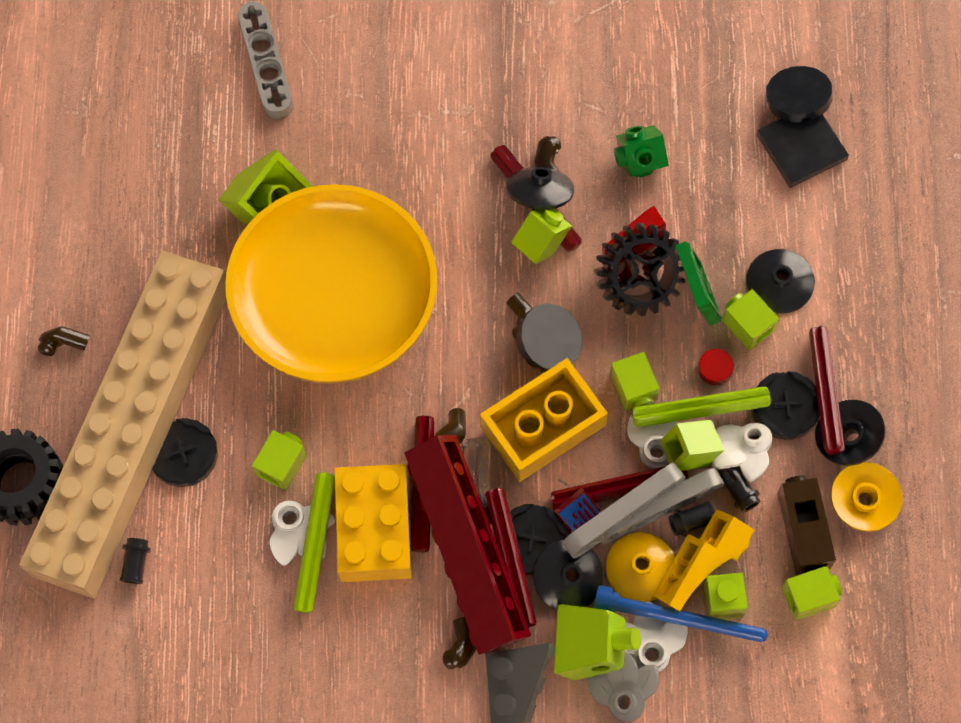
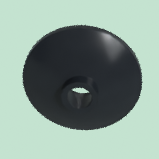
(540, 188)
(778, 294)
(860, 419)
(551, 581)

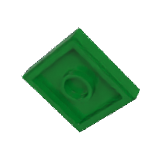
(698, 283)

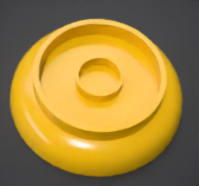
(331, 283)

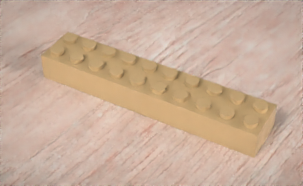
(126, 425)

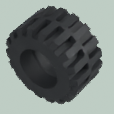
(31, 500)

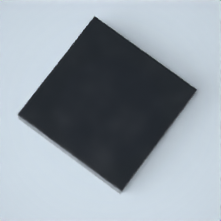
(802, 148)

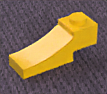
(721, 540)

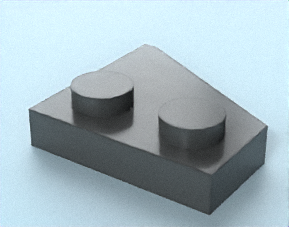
(516, 682)

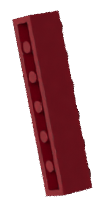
(467, 544)

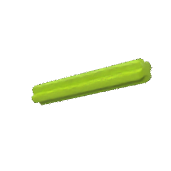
(701, 406)
(314, 542)

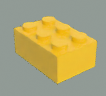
(543, 419)
(373, 523)

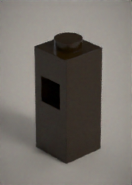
(806, 524)

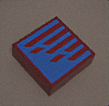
(577, 510)

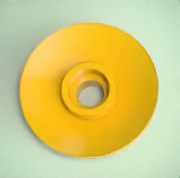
(878, 485)
(626, 577)

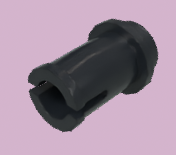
(741, 490)
(690, 519)
(134, 560)

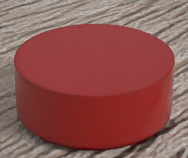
(715, 366)

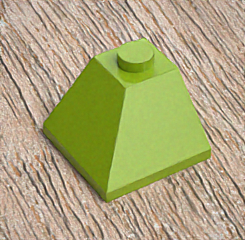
(261, 185)

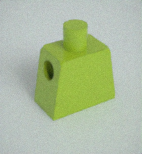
(591, 642)

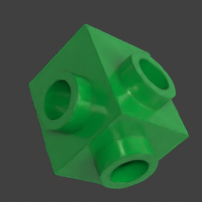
(641, 150)

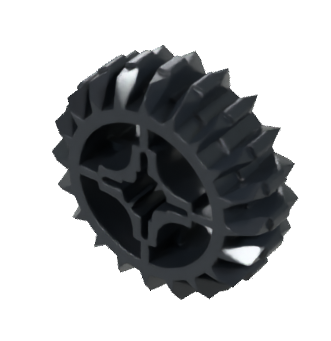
(629, 277)

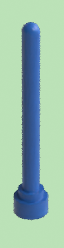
(610, 601)

